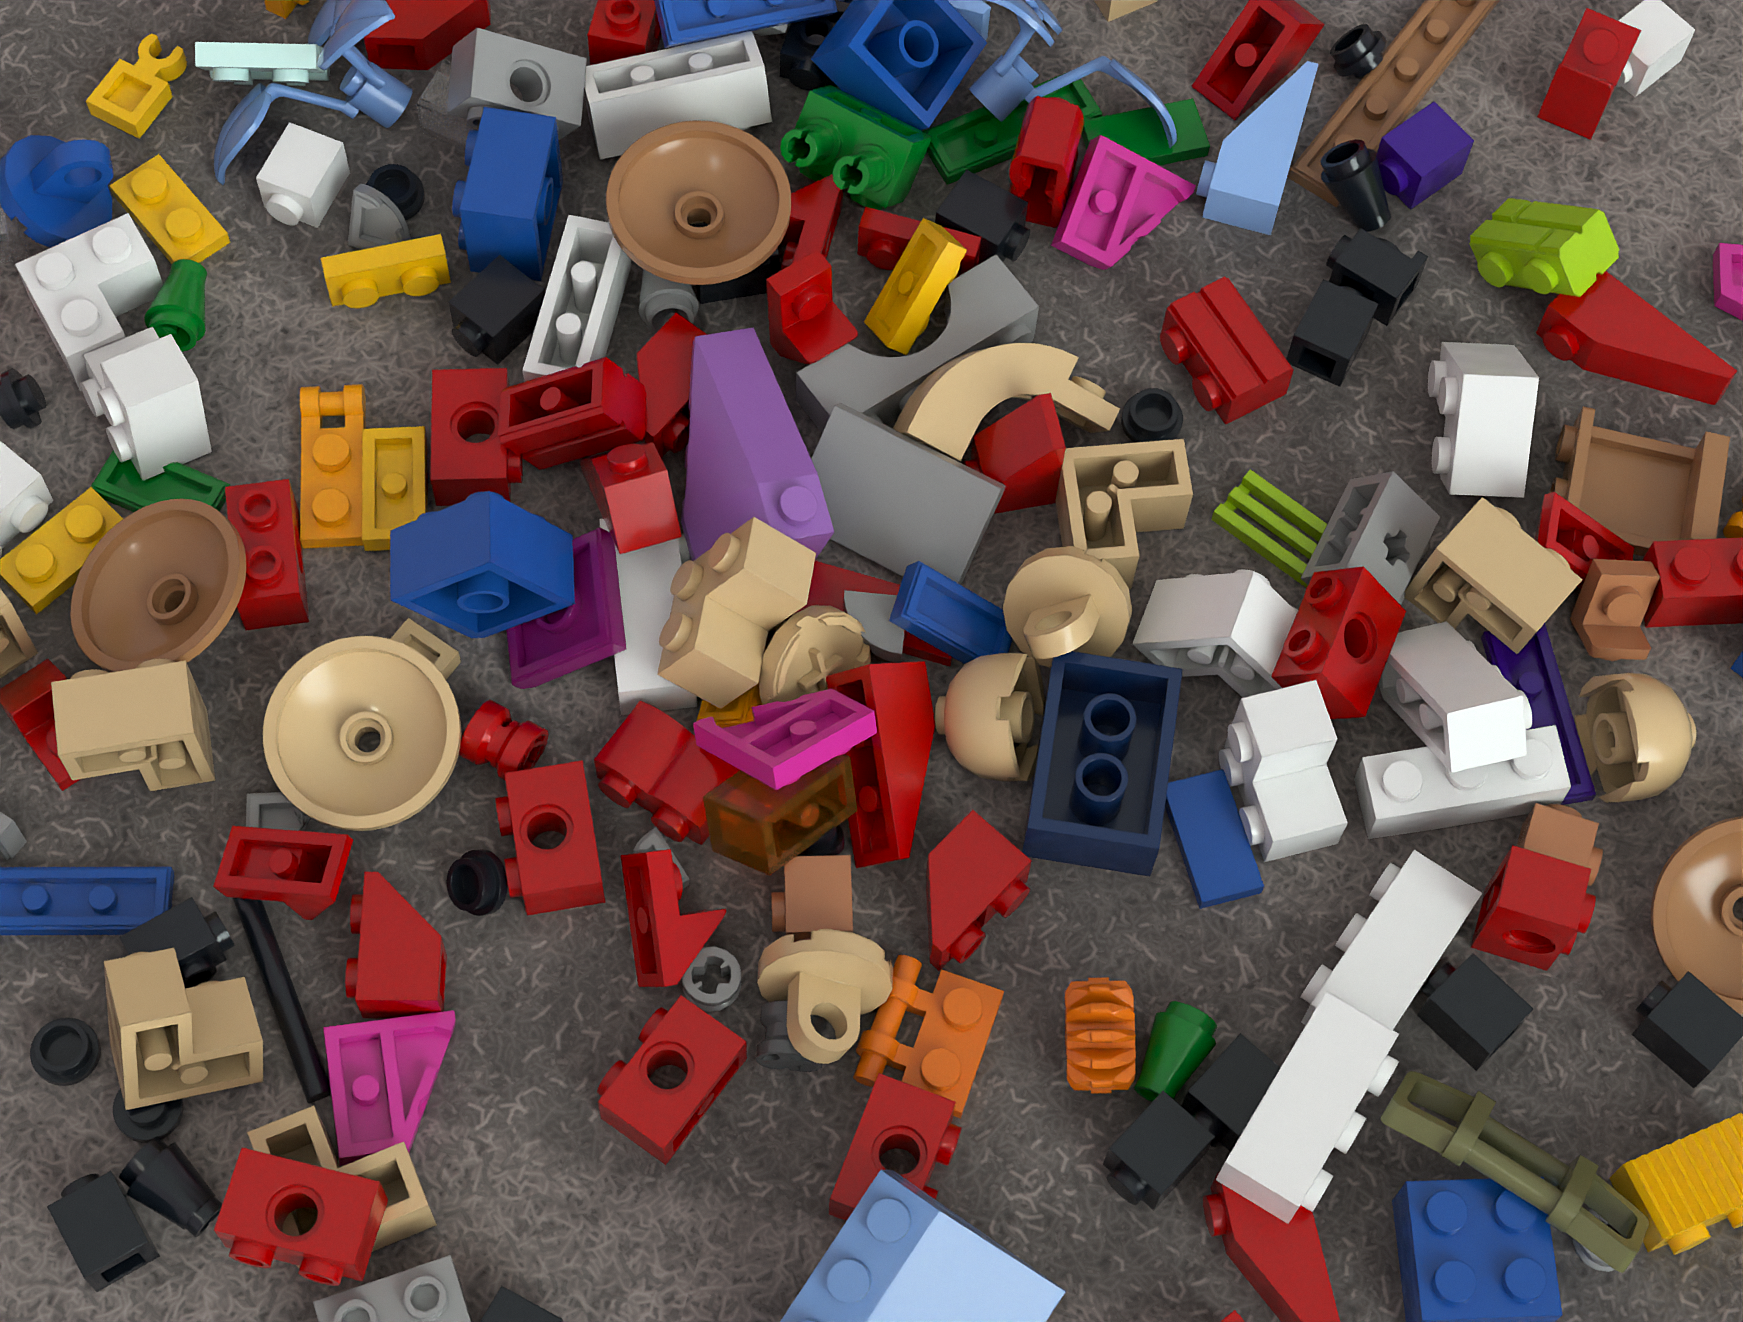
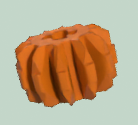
(1100, 1035)

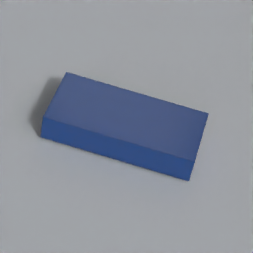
(949, 615)
(1212, 839)

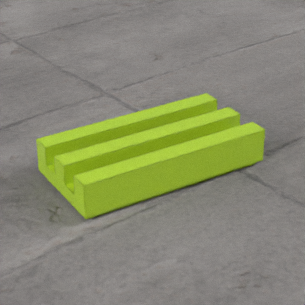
(1257, 540)

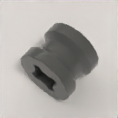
(777, 1049)

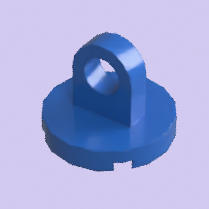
(56, 187)

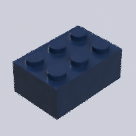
(1103, 763)

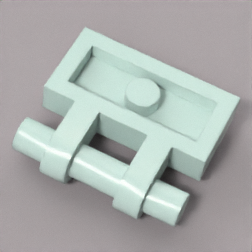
(266, 61)

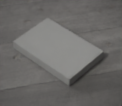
(901, 497)

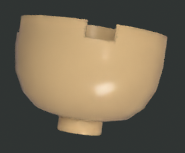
(989, 710)
(1634, 735)

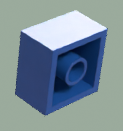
(900, 55)
(509, 190)
(481, 566)
(1473, 1254)

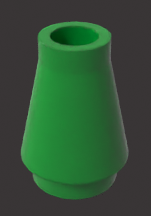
(180, 305)
(1175, 1049)

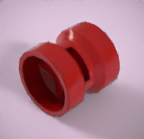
(502, 742)

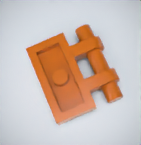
(949, 1040)

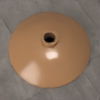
(698, 175)
(158, 585)
(1695, 910)

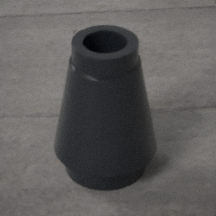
(1356, 182)
(170, 1186)

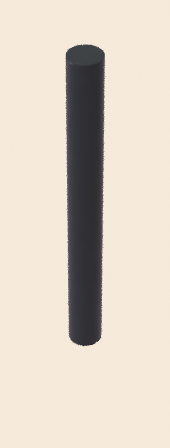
(283, 999)

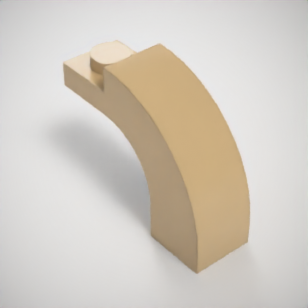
(962, 391)

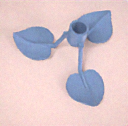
(1010, 76)
(365, 83)

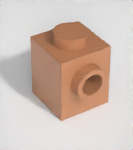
(1562, 835)
(814, 896)

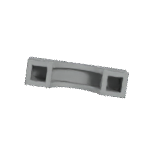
(981, 312)

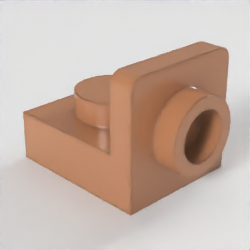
(1613, 608)

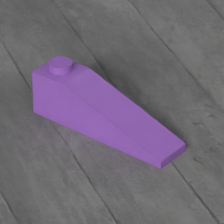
(745, 450)

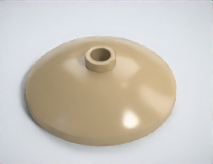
(336, 699)

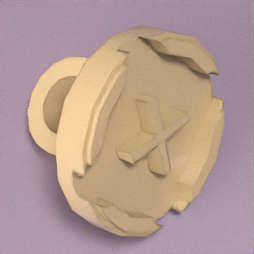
(1066, 604)
(807, 650)
(828, 977)

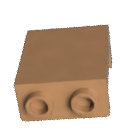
(1642, 484)

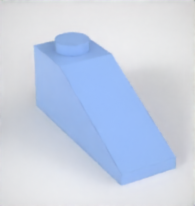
(1256, 158)

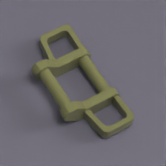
(1519, 1166)

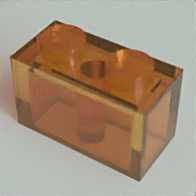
(773, 826)

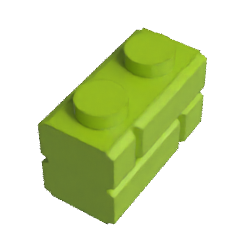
(1544, 247)

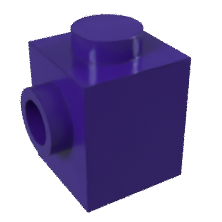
(1422, 155)

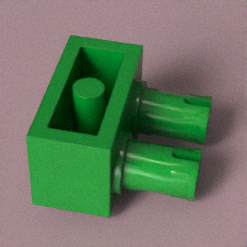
(857, 145)

